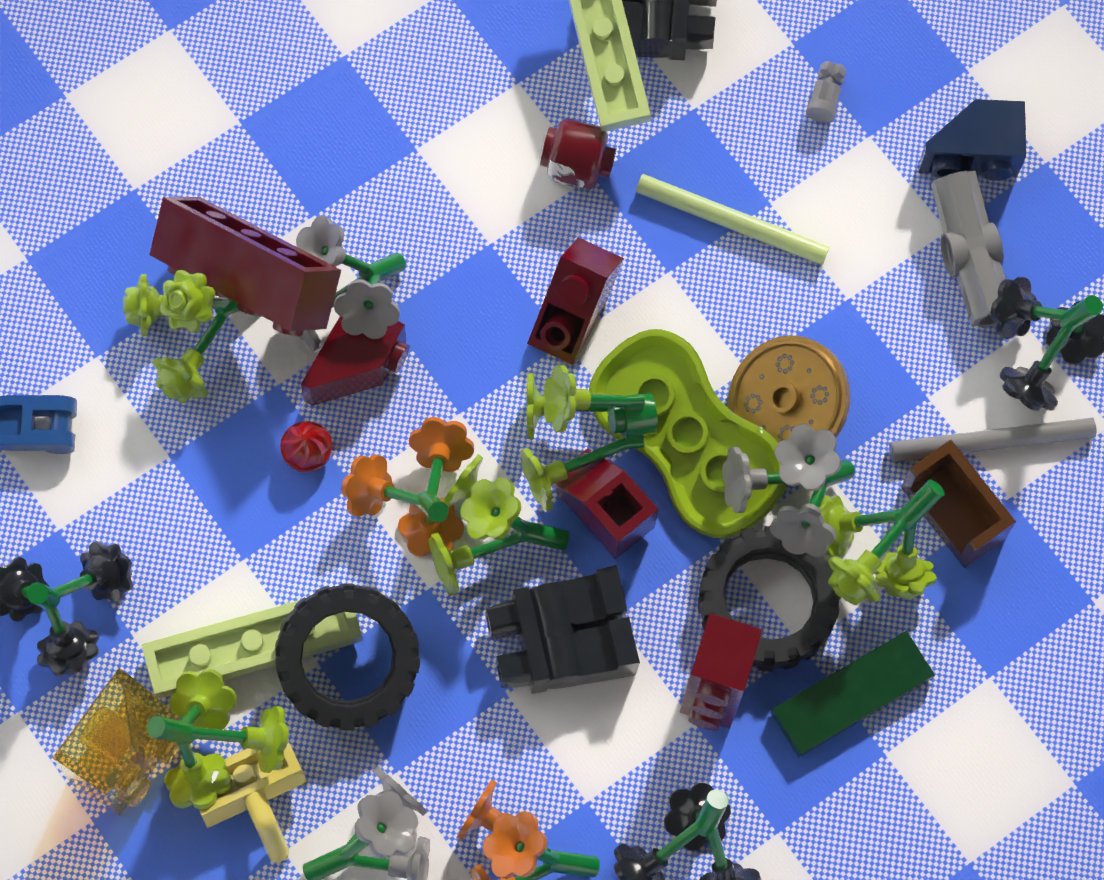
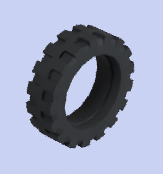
(759, 545)
(364, 710)

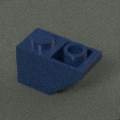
(982, 139)

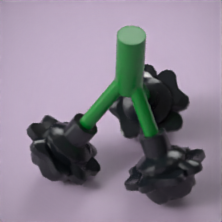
(26, 592)

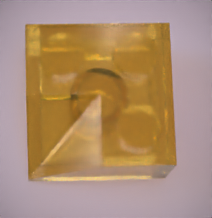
(110, 745)

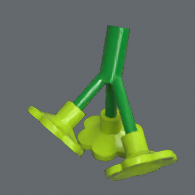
(490, 512)
(204, 710)

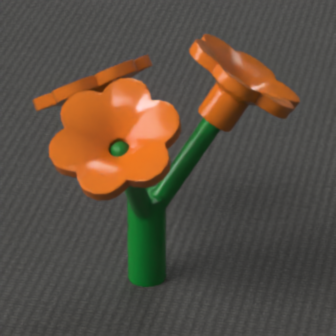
(437, 447)
(518, 845)

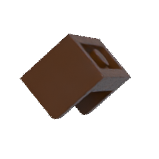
(969, 513)

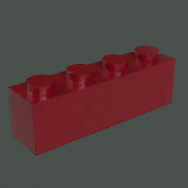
(246, 264)

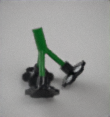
(1074, 333)
(696, 819)

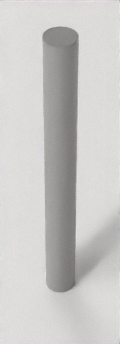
(996, 438)

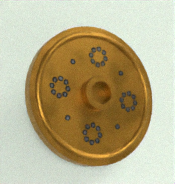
(791, 385)

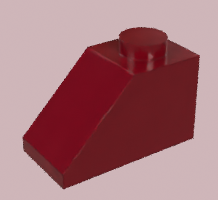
(353, 363)

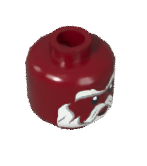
(577, 154)

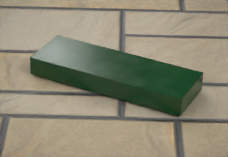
(852, 694)

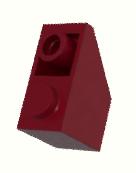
(575, 300)
(608, 504)

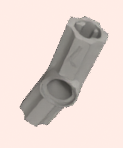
(969, 244)

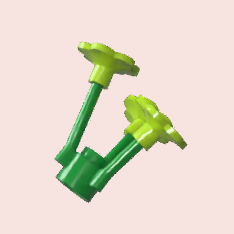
(629, 415)

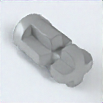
(826, 92)

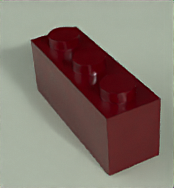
(720, 672)

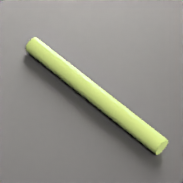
(732, 219)

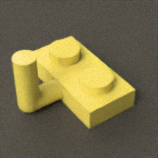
(252, 791)

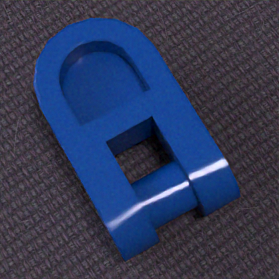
(19, 417)

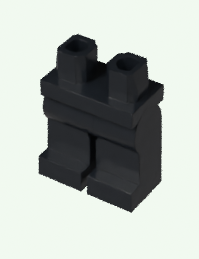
(667, 29)
(566, 633)

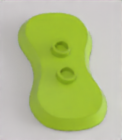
(690, 432)

